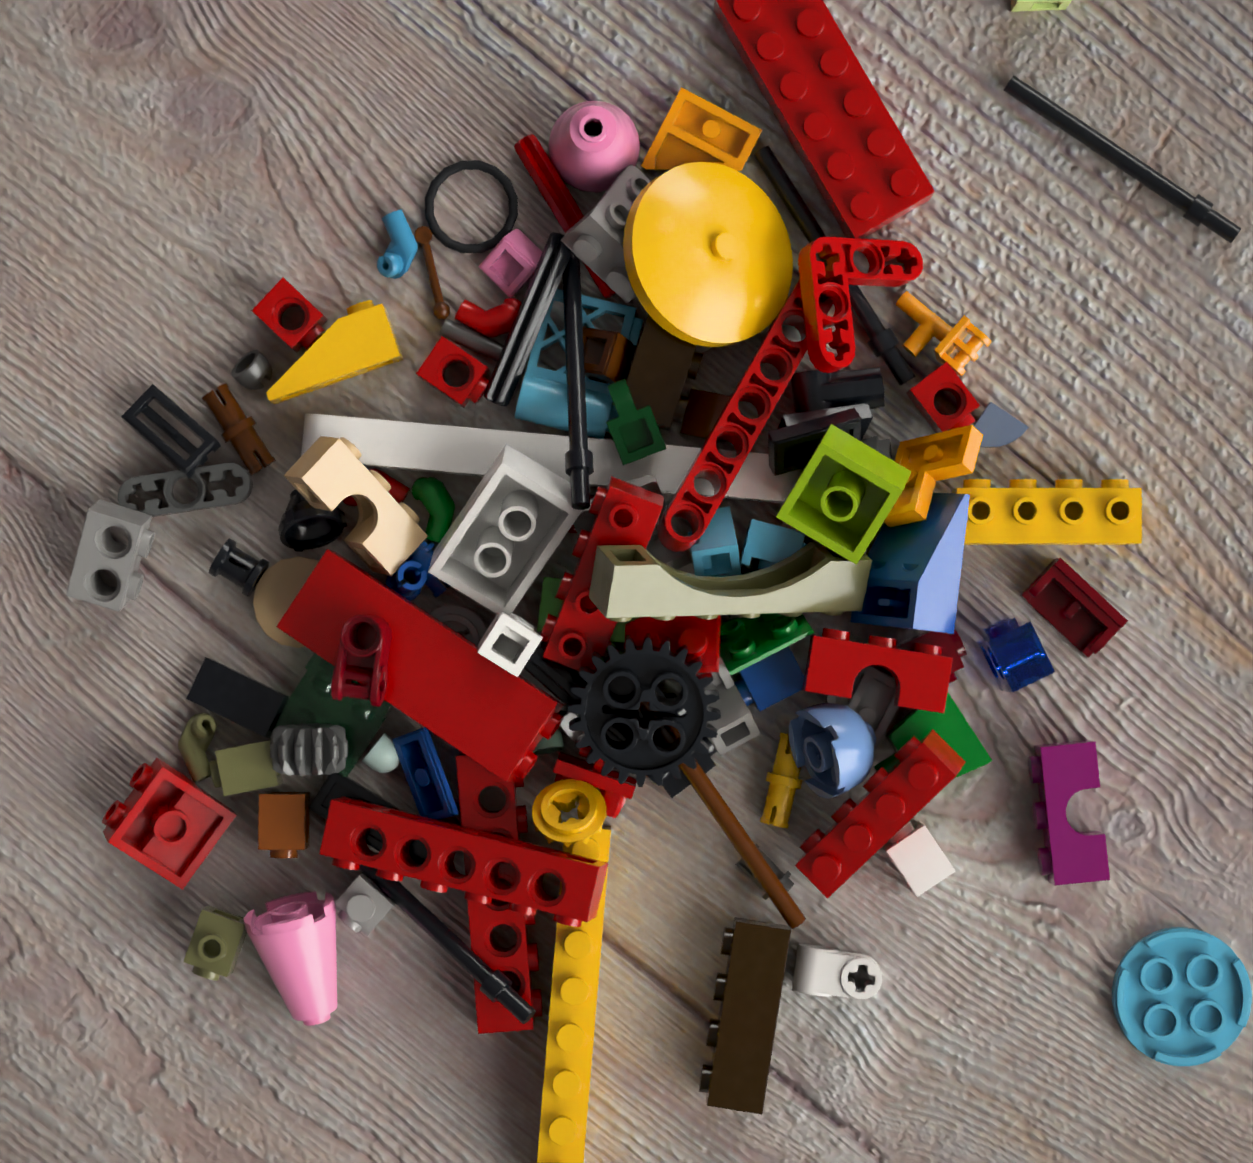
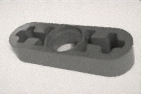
(217, 474)

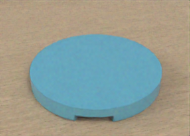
(1181, 996)

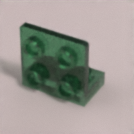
(314, 704)

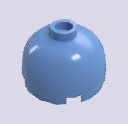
(833, 747)

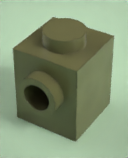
(215, 943)

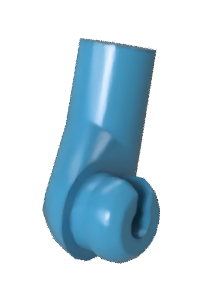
(401, 248)

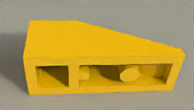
(346, 350)

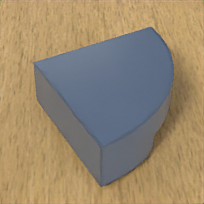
(998, 427)

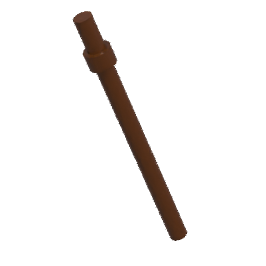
(733, 830)

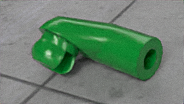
(438, 504)

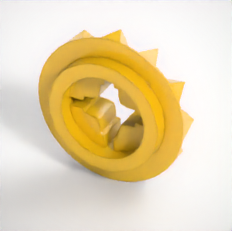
(565, 796)

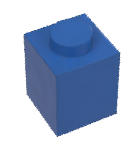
(770, 680)

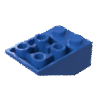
(918, 570)

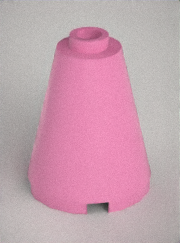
(596, 161)
(299, 952)

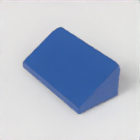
(425, 774)

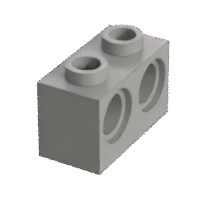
(100, 551)

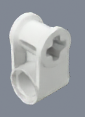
(826, 972)

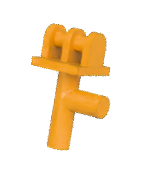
(950, 338)

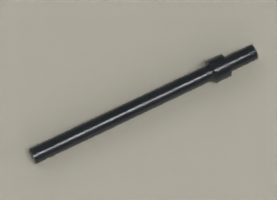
(1197, 209)
(882, 340)
(578, 458)
(493, 983)

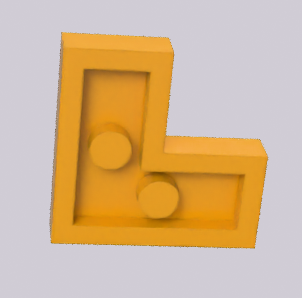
(932, 460)

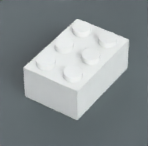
(505, 532)

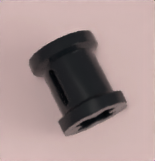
(238, 567)

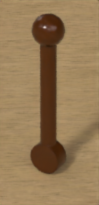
(423, 237)

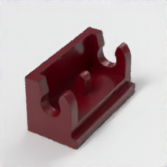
(1073, 607)

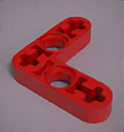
(841, 274)

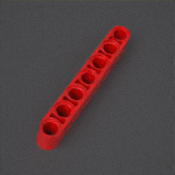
(737, 428)

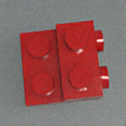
(166, 822)

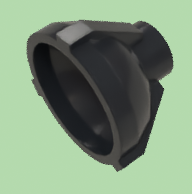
(309, 528)

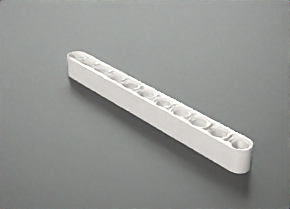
(474, 450)

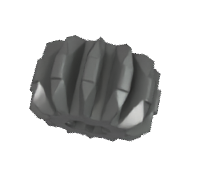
(308, 749)

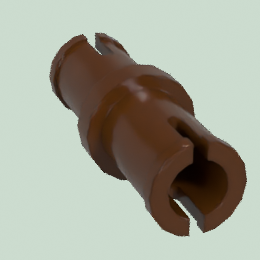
(238, 429)

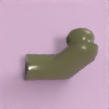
(194, 744)

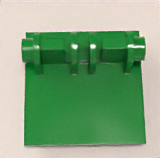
(753, 639)

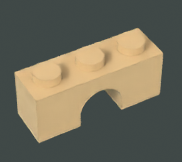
(385, 529)

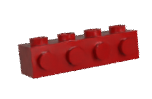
(623, 517)
(878, 815)

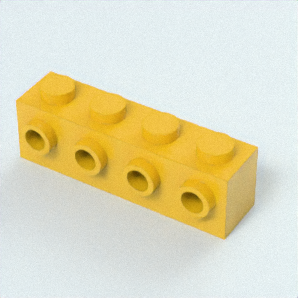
(1053, 514)

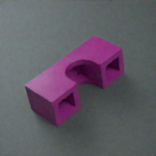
(1061, 773)

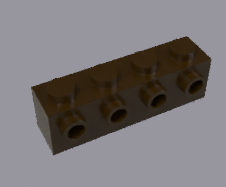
(747, 1015)

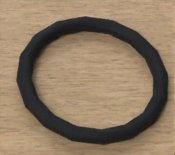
(471, 165)

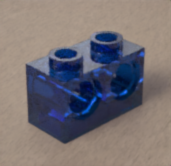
(1014, 654)

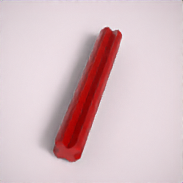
(554, 192)

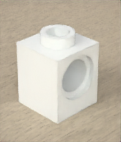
(918, 858)

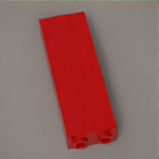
(430, 668)

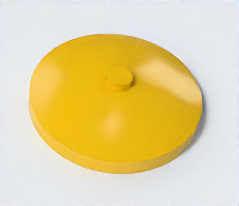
(707, 254)

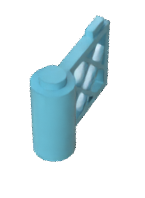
(545, 391)

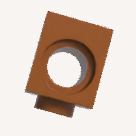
(284, 823)

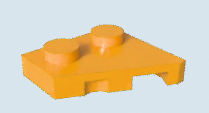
(700, 133)

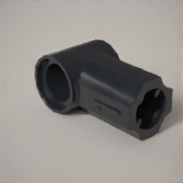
(822, 390)

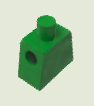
(948, 725)

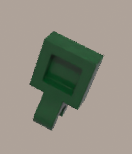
(634, 429)

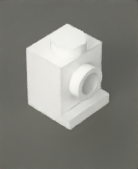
(509, 642)

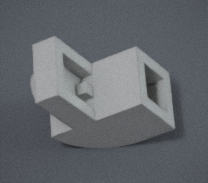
(736, 720)

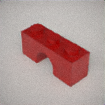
(919, 674)

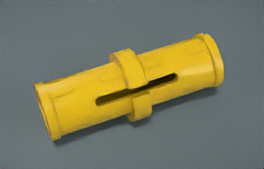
(782, 786)

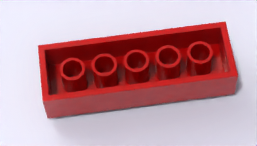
(827, 110)

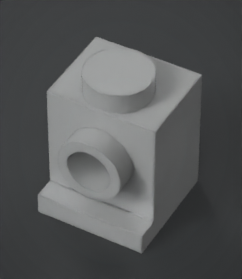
(363, 905)

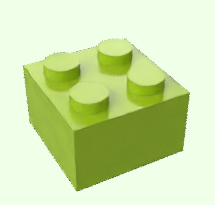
(844, 494)

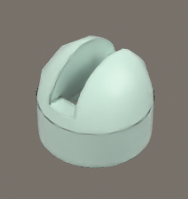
(382, 755)

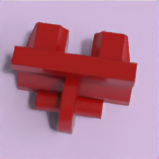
(612, 791)

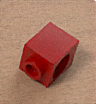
(276, 302)
(437, 362)
(943, 380)

